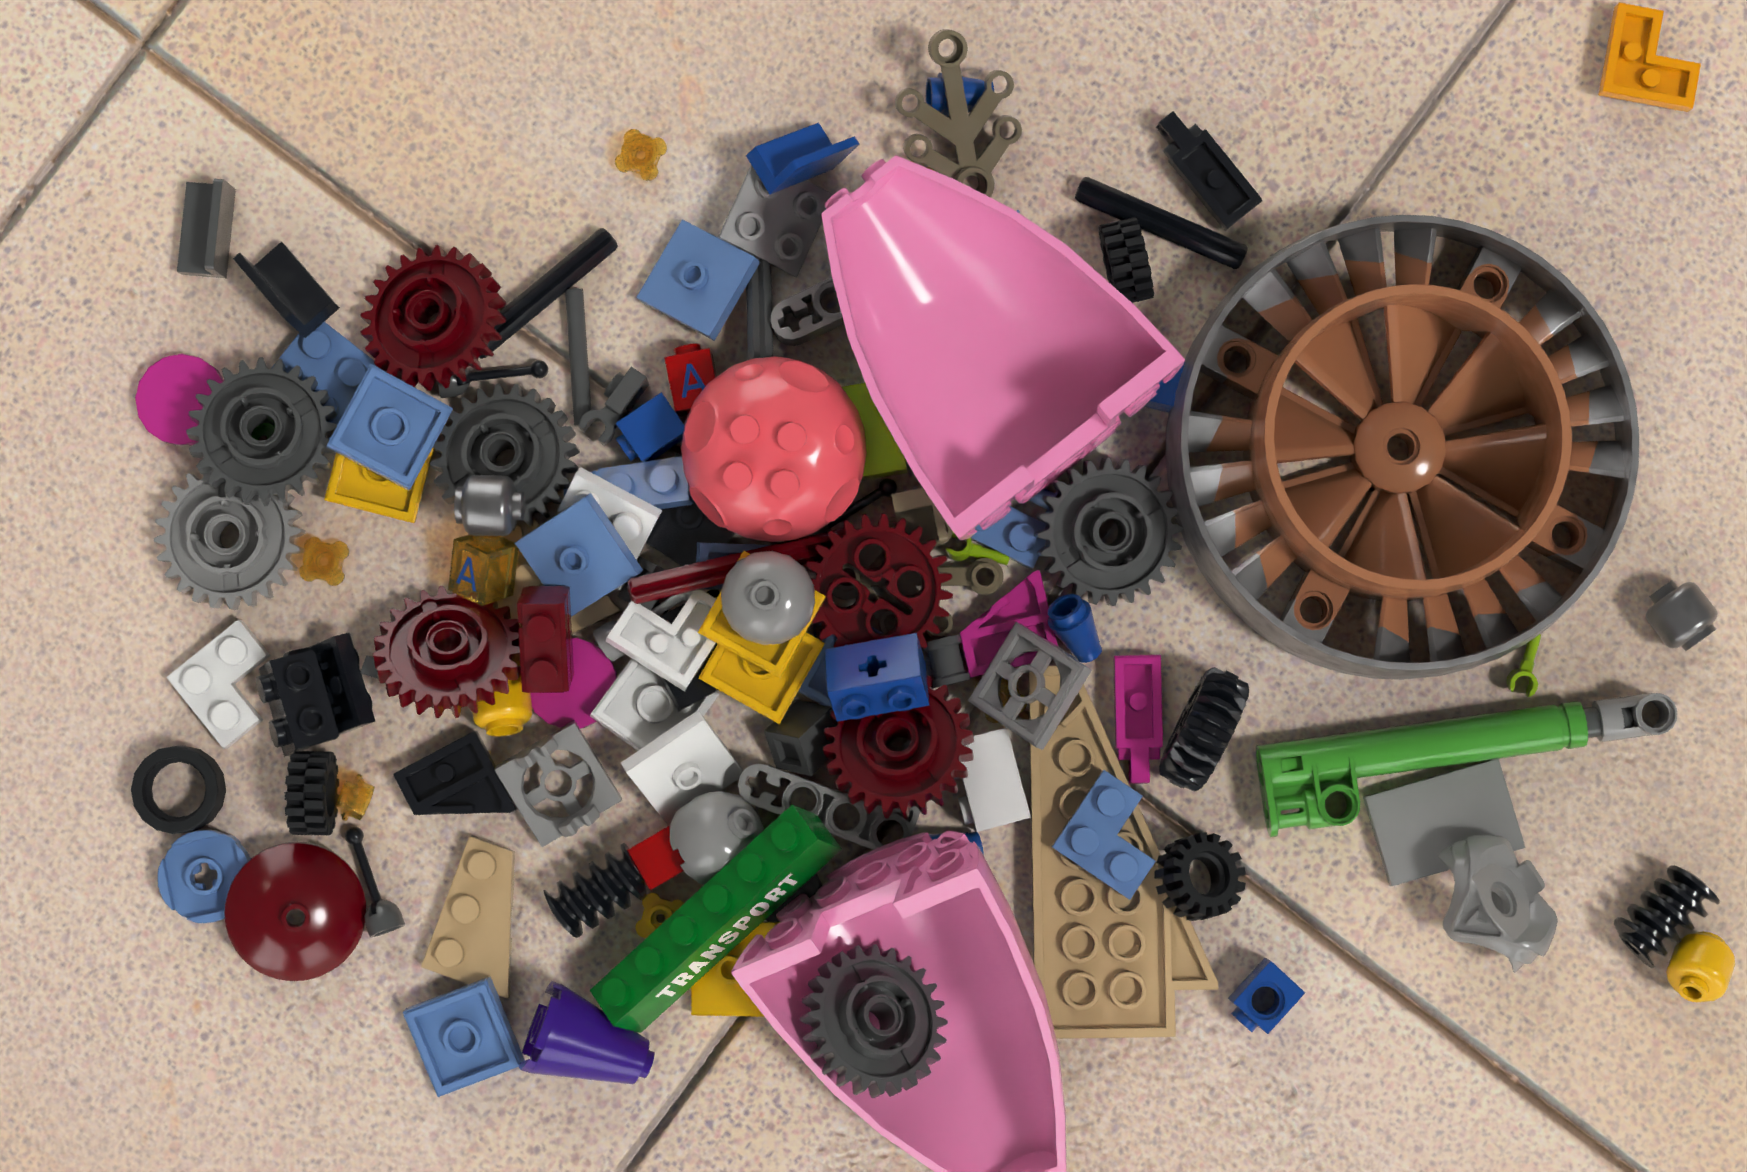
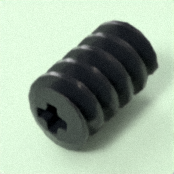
(597, 893)
(1664, 913)

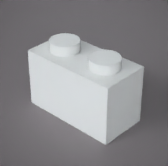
(993, 783)

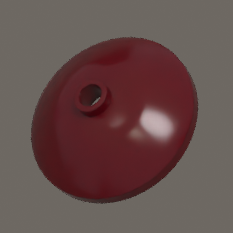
(302, 879)

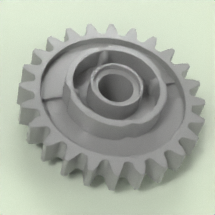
(221, 572)

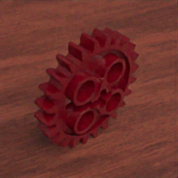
(901, 554)

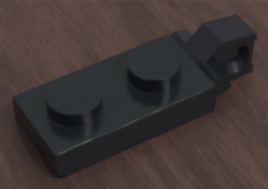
(1208, 171)

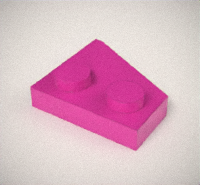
(986, 634)

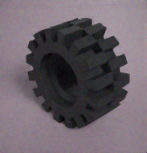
(1126, 259)
(311, 793)
(1221, 869)

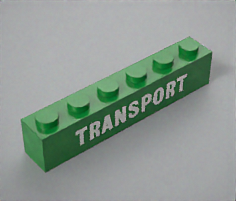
(715, 919)

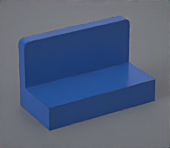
(798, 157)

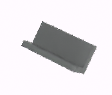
(206, 229)

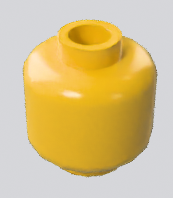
(507, 713)
(1701, 967)

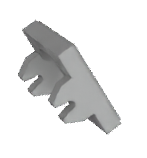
(987, 692)
(547, 828)

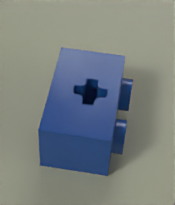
(876, 677)

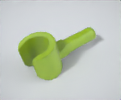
(976, 551)
(1526, 668)

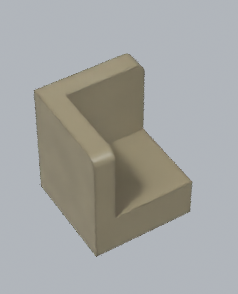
(920, 511)

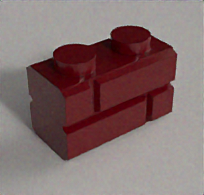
(545, 639)

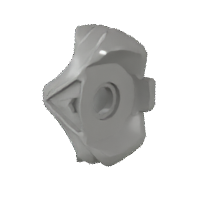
(1497, 900)

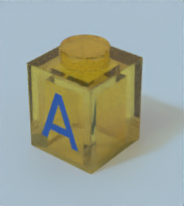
(483, 568)

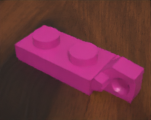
(1138, 713)

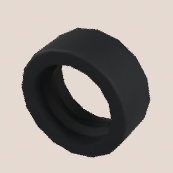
(143, 796)

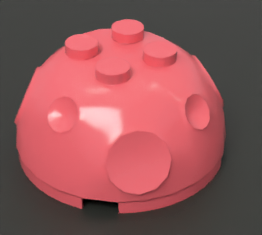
(773, 449)

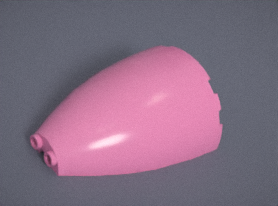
(982, 339)
(999, 1077)

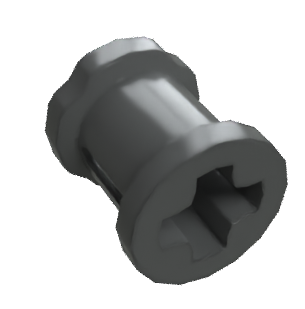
(946, 661)

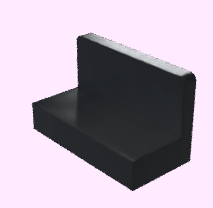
(290, 288)

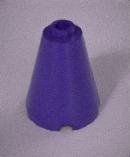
(580, 1042)

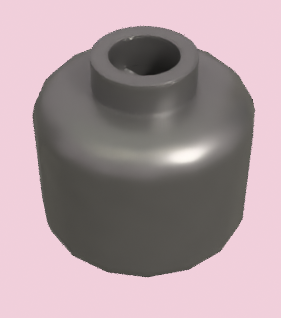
(488, 505)
(1681, 615)

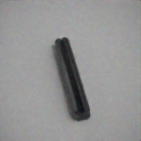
(1161, 223)
(554, 284)

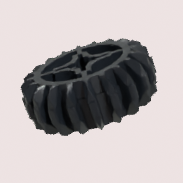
(1204, 729)

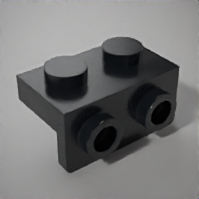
(343, 682)
(296, 702)

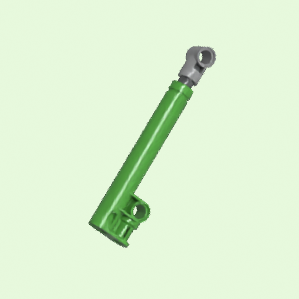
(1311, 769)

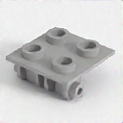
(775, 225)

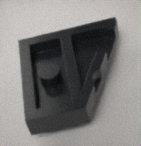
(455, 781)

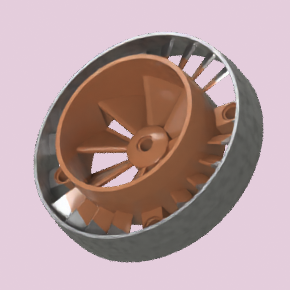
(1510, 468)

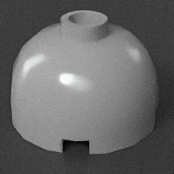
(768, 598)
(712, 832)

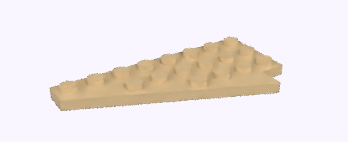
(1100, 956)

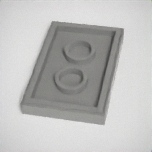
(1430, 814)

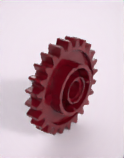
(455, 339)
(447, 652)
(908, 775)

